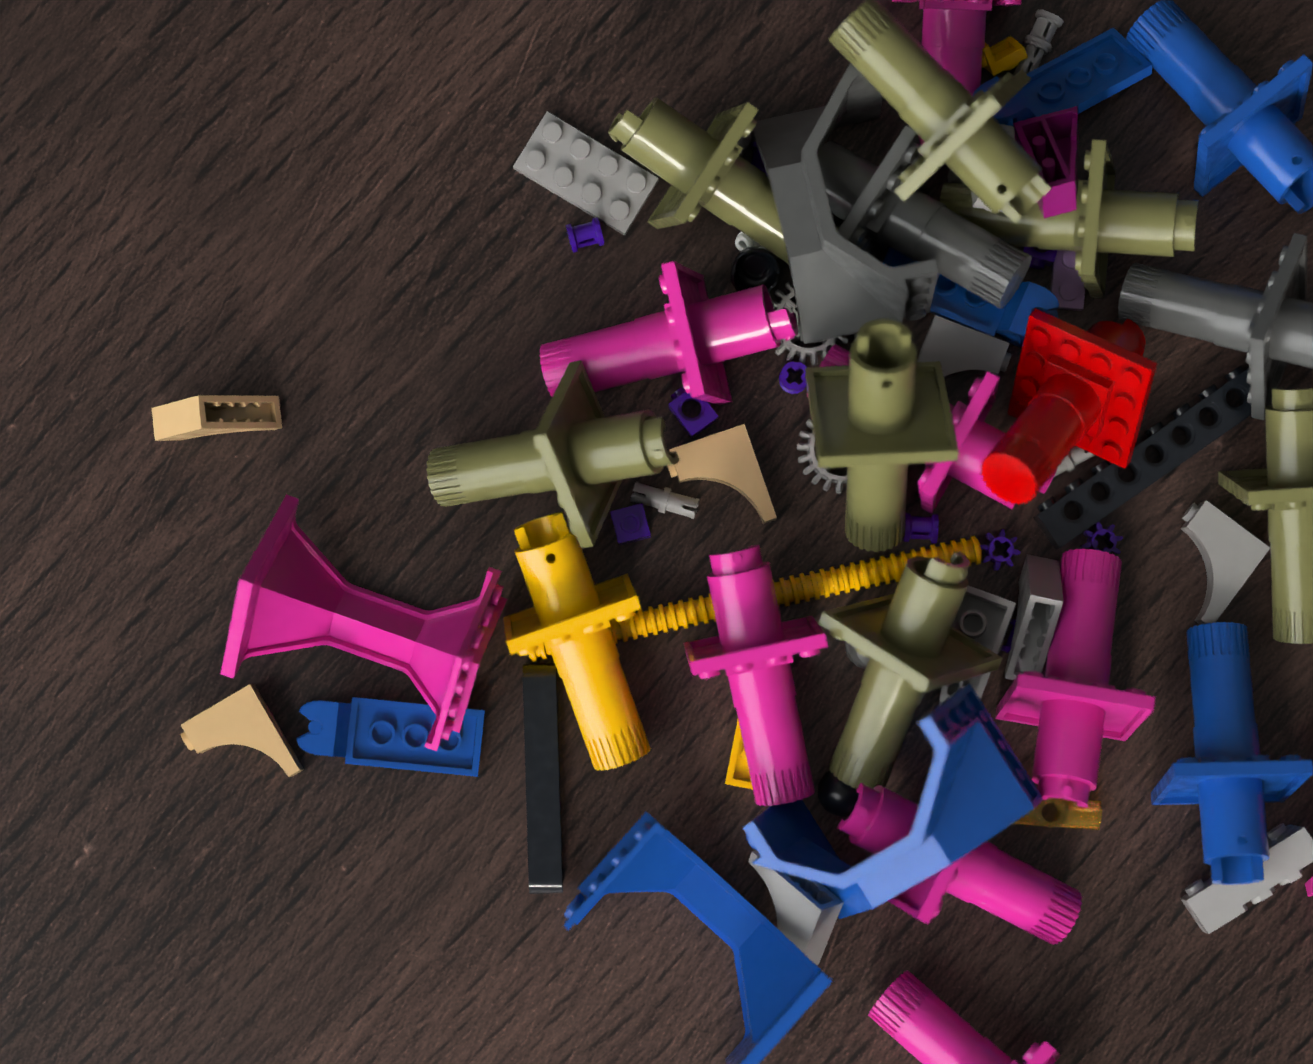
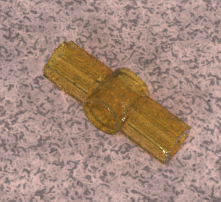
(1068, 815)

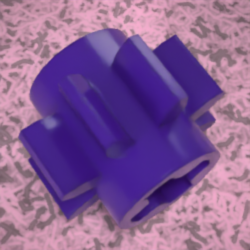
(1111, 540)
(1008, 552)

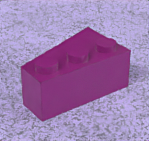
(1055, 146)

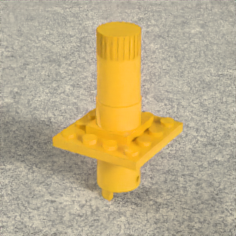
(574, 624)

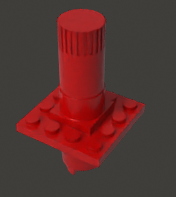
(1066, 394)

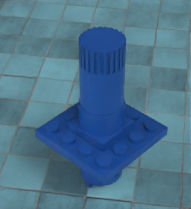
(1242, 120)
(1228, 772)

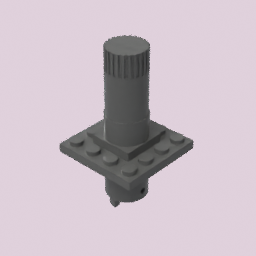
(919, 225)
(1265, 324)

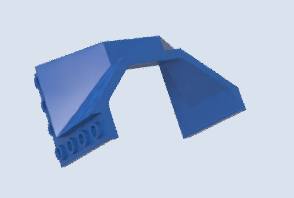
(968, 798)
(772, 972)

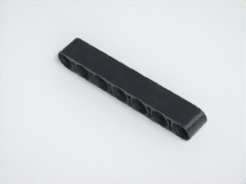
(542, 778)

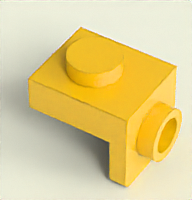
(1003, 56)

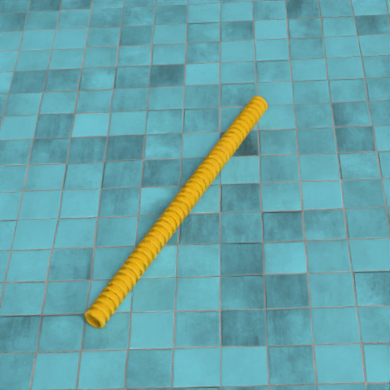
(786, 591)

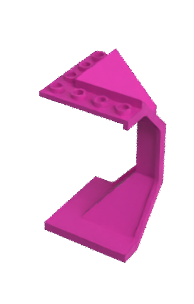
(300, 600)

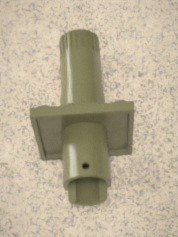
(943, 113)
(703, 169)
(1101, 225)
(878, 422)
(569, 452)
(1287, 493)
(909, 654)

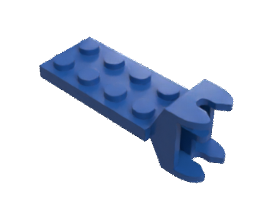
(1076, 79)
(972, 311)
(390, 736)

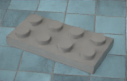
(585, 173)

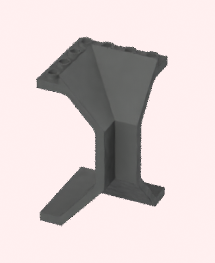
(832, 278)

